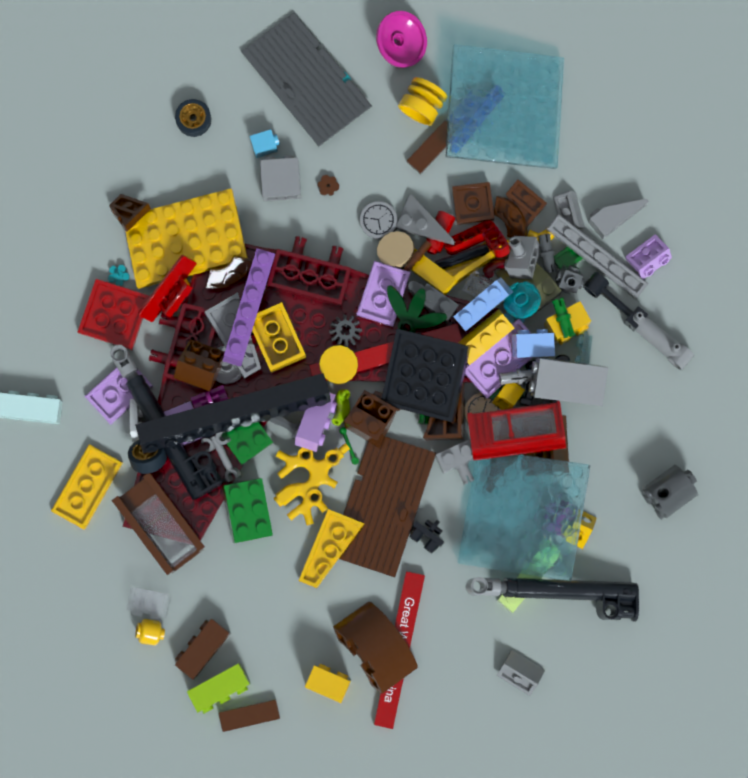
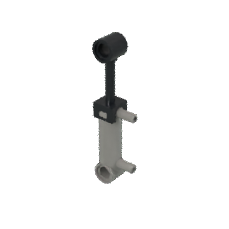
(639, 321)

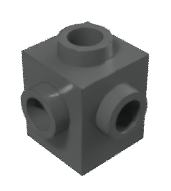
(567, 273)

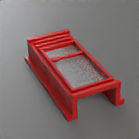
(516, 431)

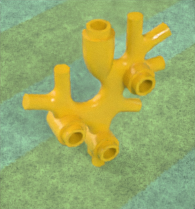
(318, 474)

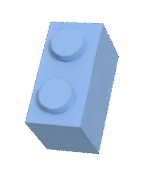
(533, 344)

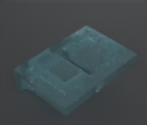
(584, 344)

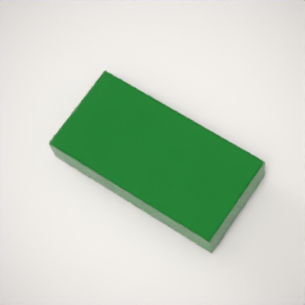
(566, 257)

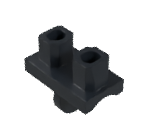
(434, 541)

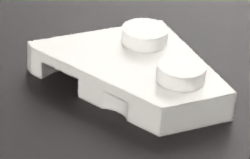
(135, 418)

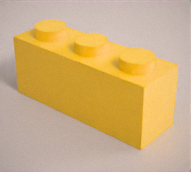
(486, 335)

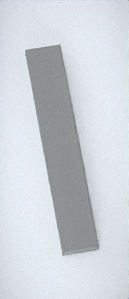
(597, 256)

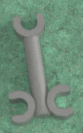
(217, 442)

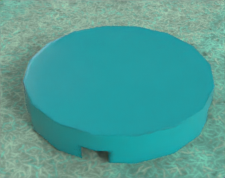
(523, 301)

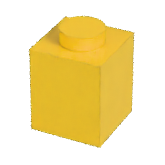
(508, 396)

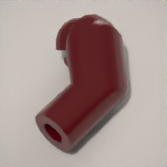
(492, 266)

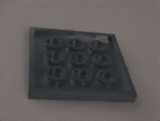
(425, 375)

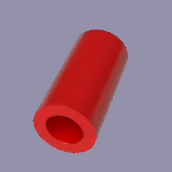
(446, 221)

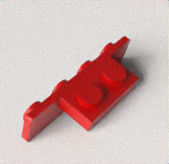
(170, 291)

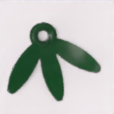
(416, 306)

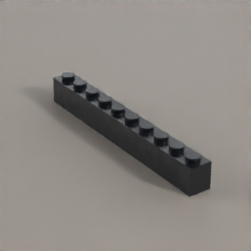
(233, 413)

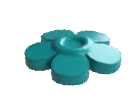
(118, 275)

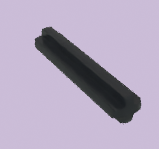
(462, 256)

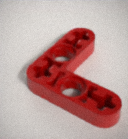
(481, 232)

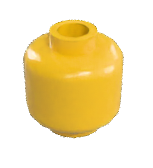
(149, 632)

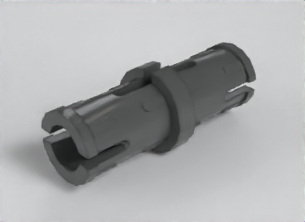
(547, 253)

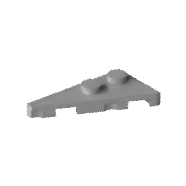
(418, 221)

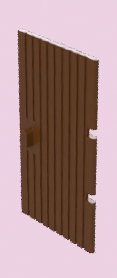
(386, 503)

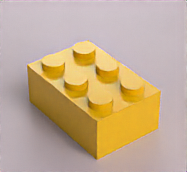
(277, 338)

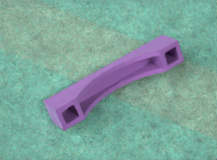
(248, 307)

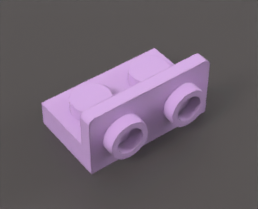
(649, 256)

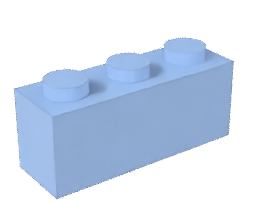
(483, 304)

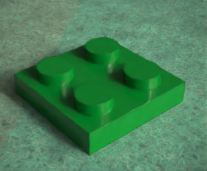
(247, 441)

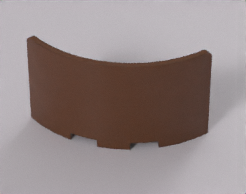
(378, 645)

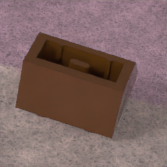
(199, 365)
(370, 418)

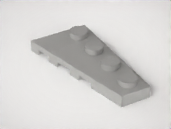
(222, 320)

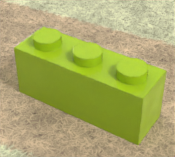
(219, 688)

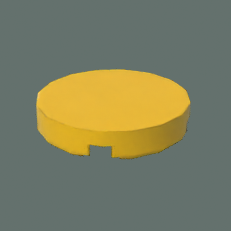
(338, 364)

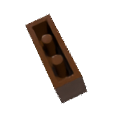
(201, 648)

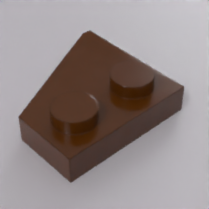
(526, 200)
(128, 210)

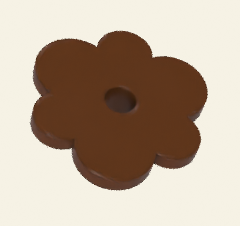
(326, 180)

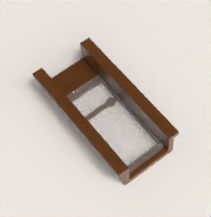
(159, 524)

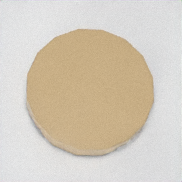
(395, 249)

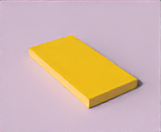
(86, 487)

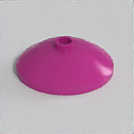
(409, 36)

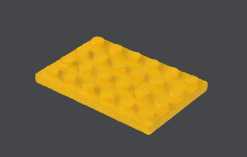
(199, 228)

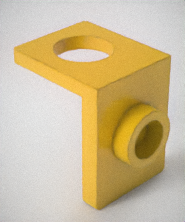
(585, 529)

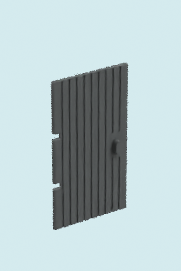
(306, 79)

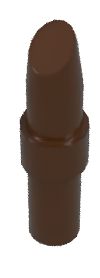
(417, 256)

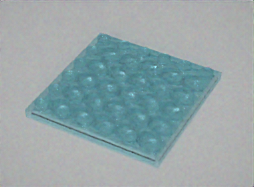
(504, 107)
(525, 515)

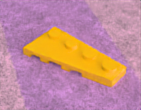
(331, 542)

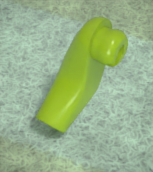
(343, 406)

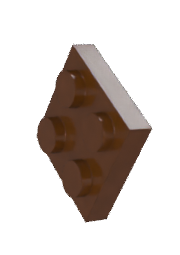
(473, 203)

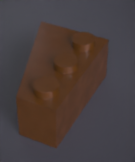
(445, 430)

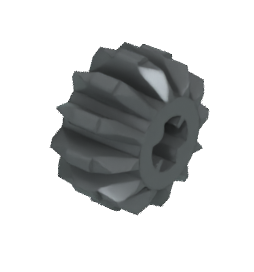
(352, 332)

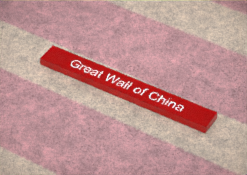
(405, 625)

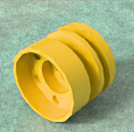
(423, 100)

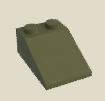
(542, 281)

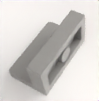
(521, 672)

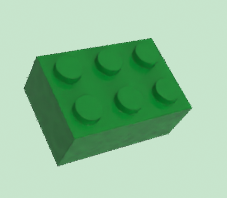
(247, 510)

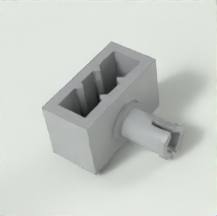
(522, 257)
(458, 459)

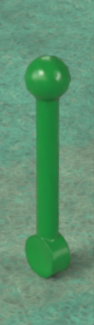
(355, 460)

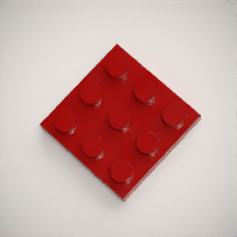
(113, 314)

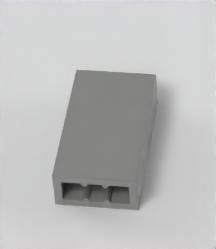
(568, 381)

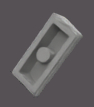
(569, 209)

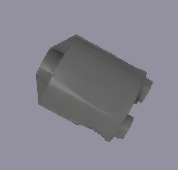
(675, 486)

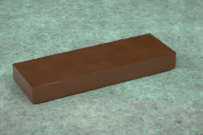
(429, 149)
(249, 715)

